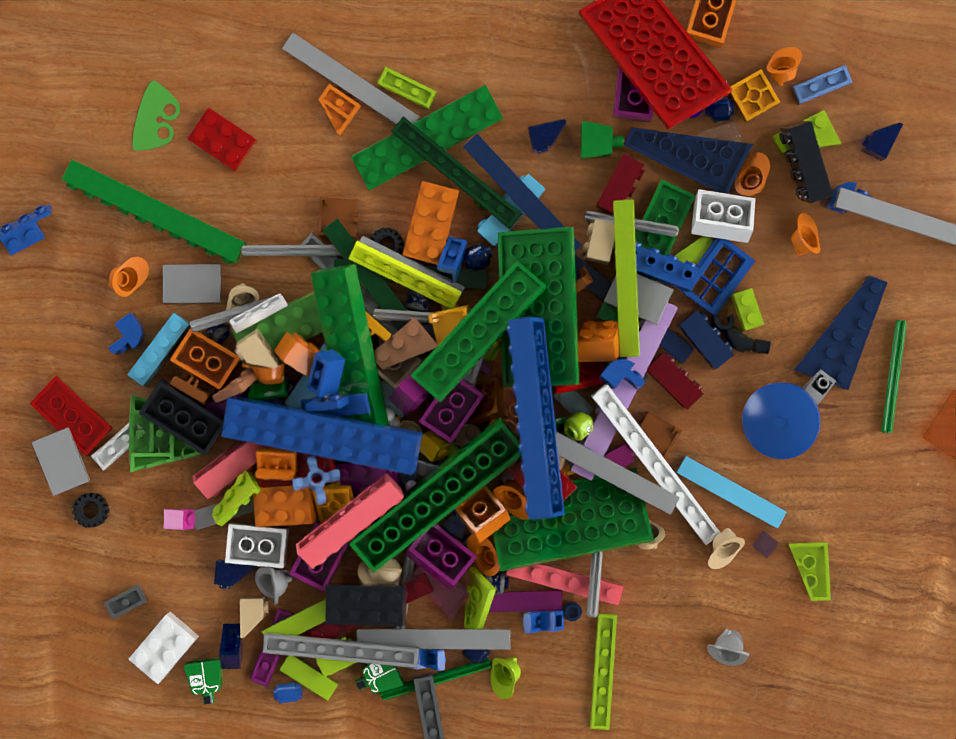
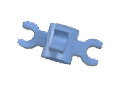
(330, 476)

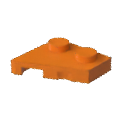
(338, 108)

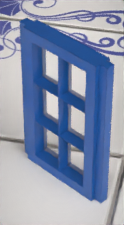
(733, 282)

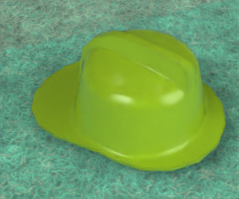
(504, 675)

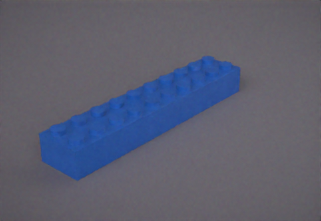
(535, 418)
(322, 434)

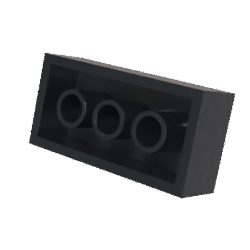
(806, 162)
(182, 416)
(366, 604)

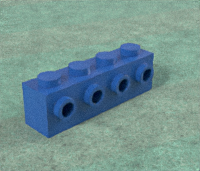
(665, 268)

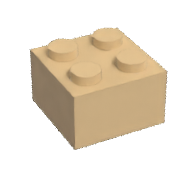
(600, 242)

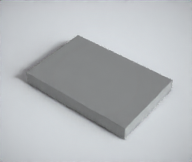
(192, 283)
(651, 298)
(61, 461)

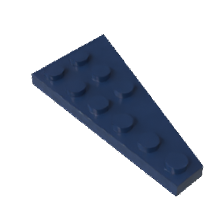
(699, 158)
(844, 339)

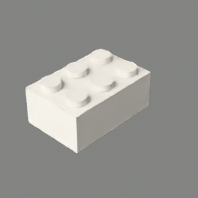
(723, 216)
(257, 545)
(163, 647)

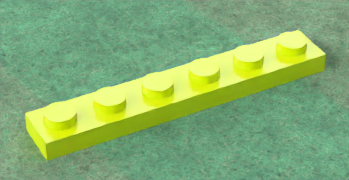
(404, 275)

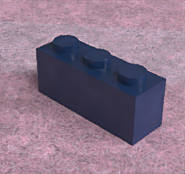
(706, 339)

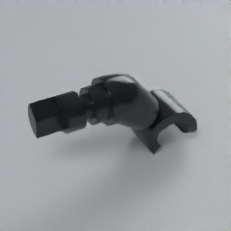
(737, 339)

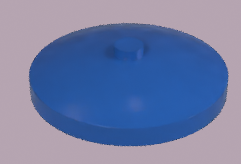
(781, 420)

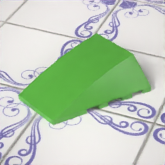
(155, 445)

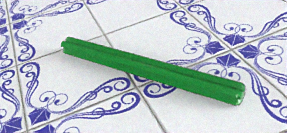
(894, 376)
(439, 678)

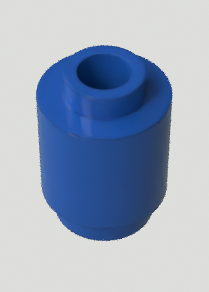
(288, 692)

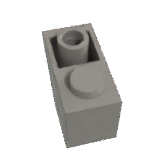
(819, 385)

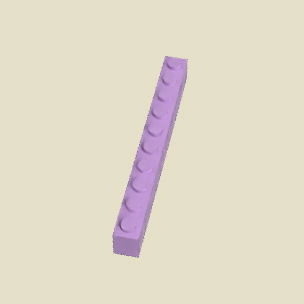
(603, 430)

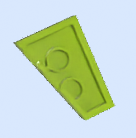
(823, 129)
(238, 494)
(814, 568)
(480, 599)

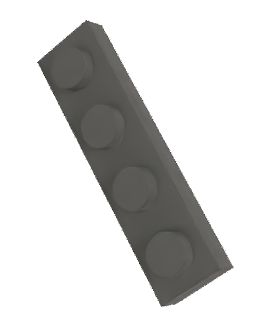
(428, 707)

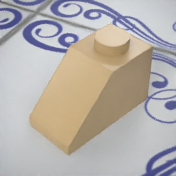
(251, 613)

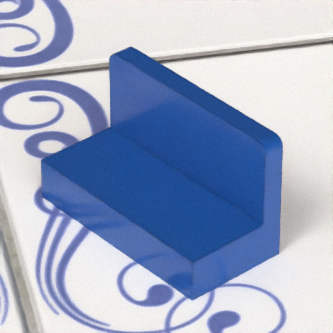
(452, 257)

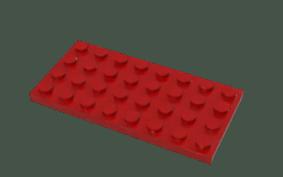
(656, 56)

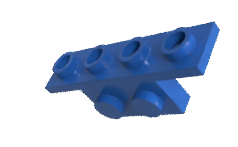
(24, 231)
(337, 404)

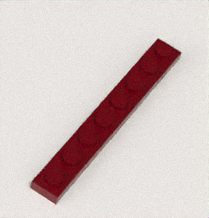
(416, 588)

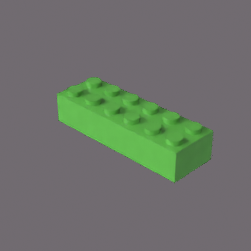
(298, 317)

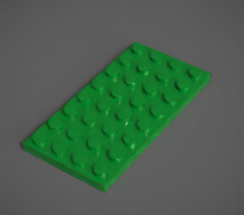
(551, 258)
(595, 520)

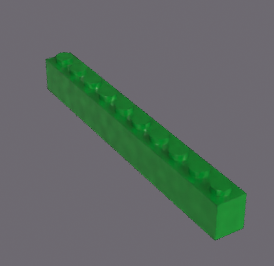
(153, 211)

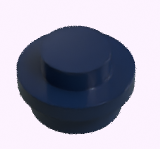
(572, 611)

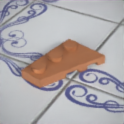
(405, 344)
(236, 386)

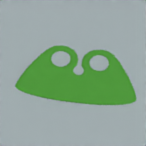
(151, 107)

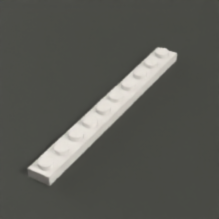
(655, 463)

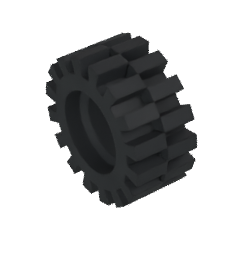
(391, 234)
(79, 510)

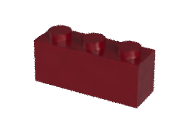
(621, 183)
(675, 380)

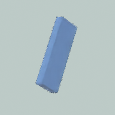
(822, 84)

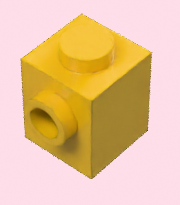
(434, 446)

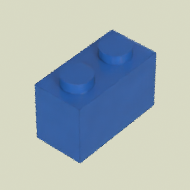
(325, 373)

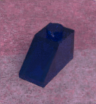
(544, 135)
(881, 141)
(229, 574)
(231, 647)

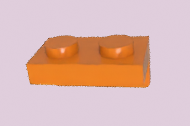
(276, 464)

